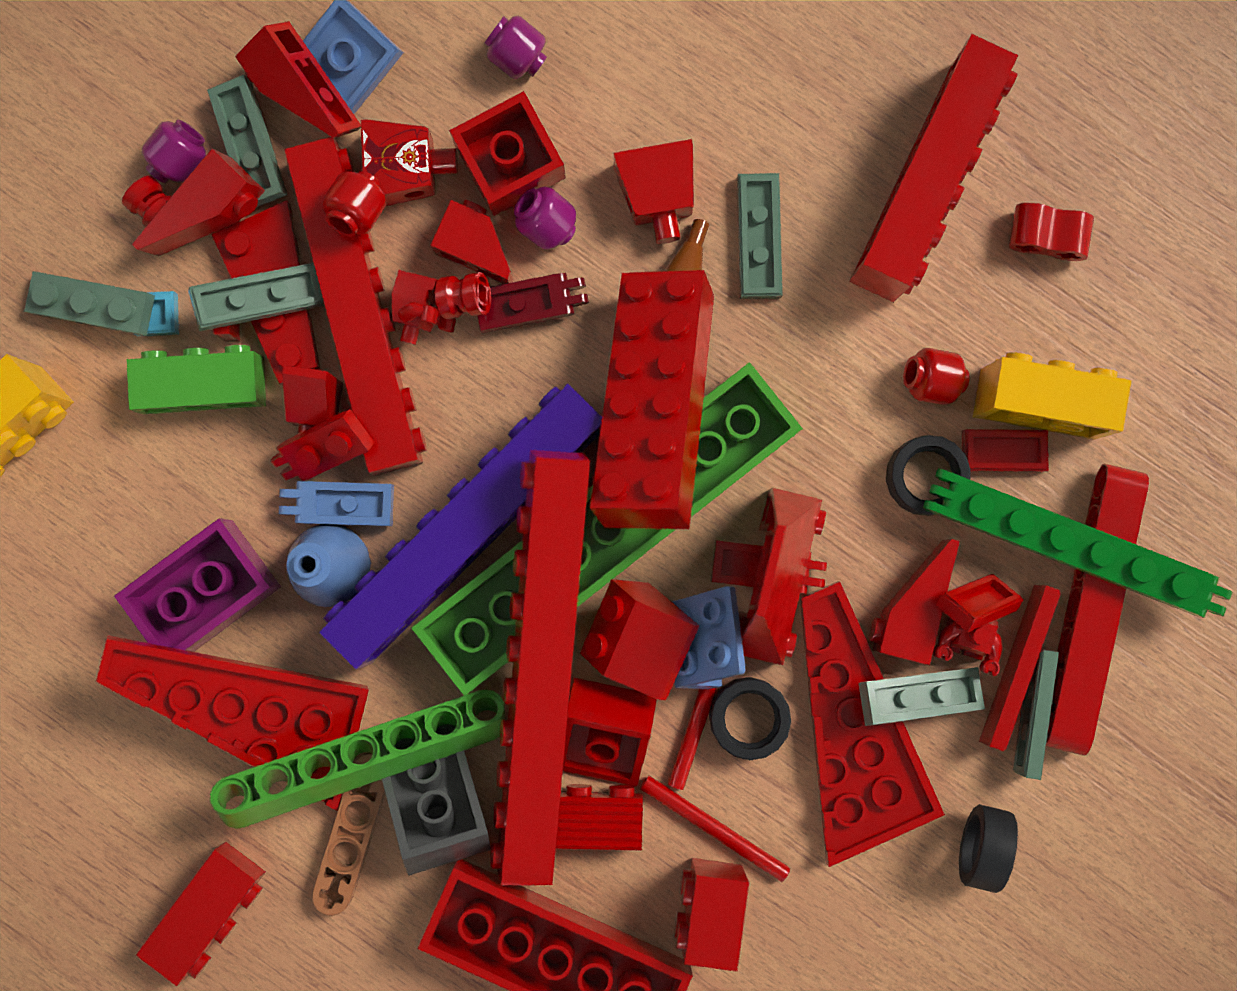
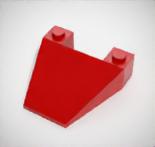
(789, 528)

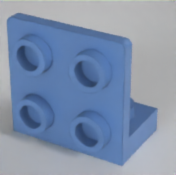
(718, 641)

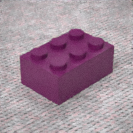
(198, 589)

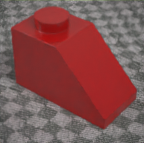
(471, 241)
(310, 396)

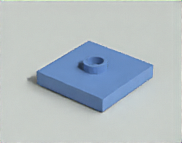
(351, 52)

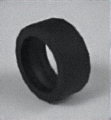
(895, 469)
(780, 728)
(988, 848)

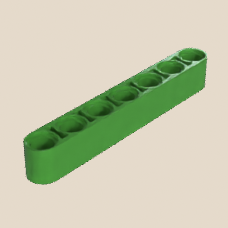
(340, 753)

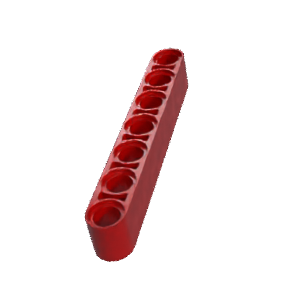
(1093, 616)

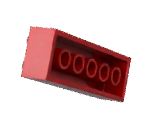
(935, 168)
(653, 401)
(538, 943)

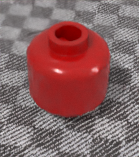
(354, 203)
(936, 376)

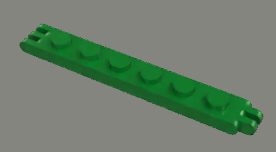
(1077, 545)

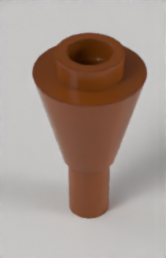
(691, 252)

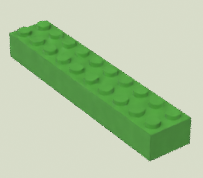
(737, 431)

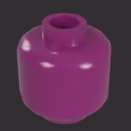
(516, 47)
(173, 151)
(545, 217)

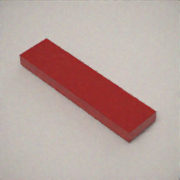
(1020, 667)

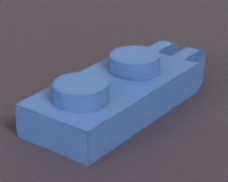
(340, 503)

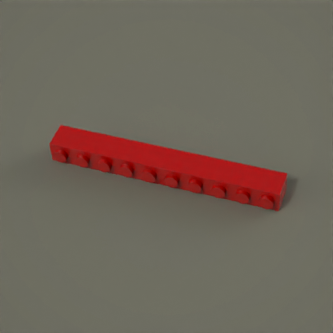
(541, 666)

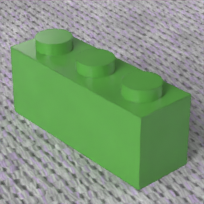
(196, 380)

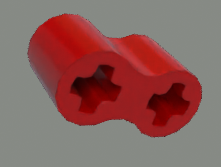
(1051, 231)

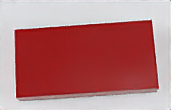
(1006, 450)
(979, 602)

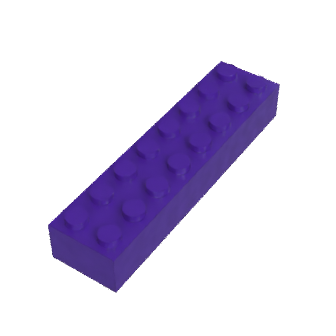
(457, 534)

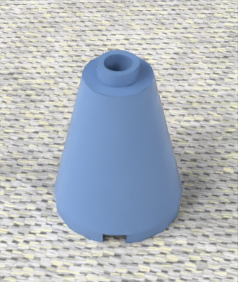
(327, 564)

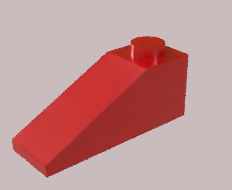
(292, 77)
(206, 202)
(911, 617)

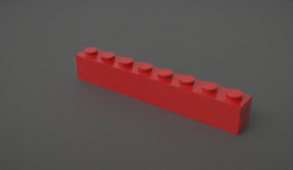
(356, 314)

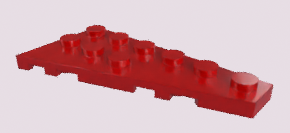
(235, 704)
(866, 774)

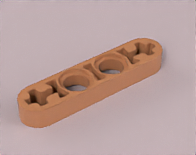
(347, 831)

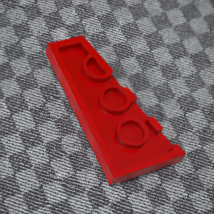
(264, 245)

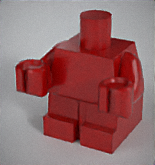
(416, 306)
(974, 644)

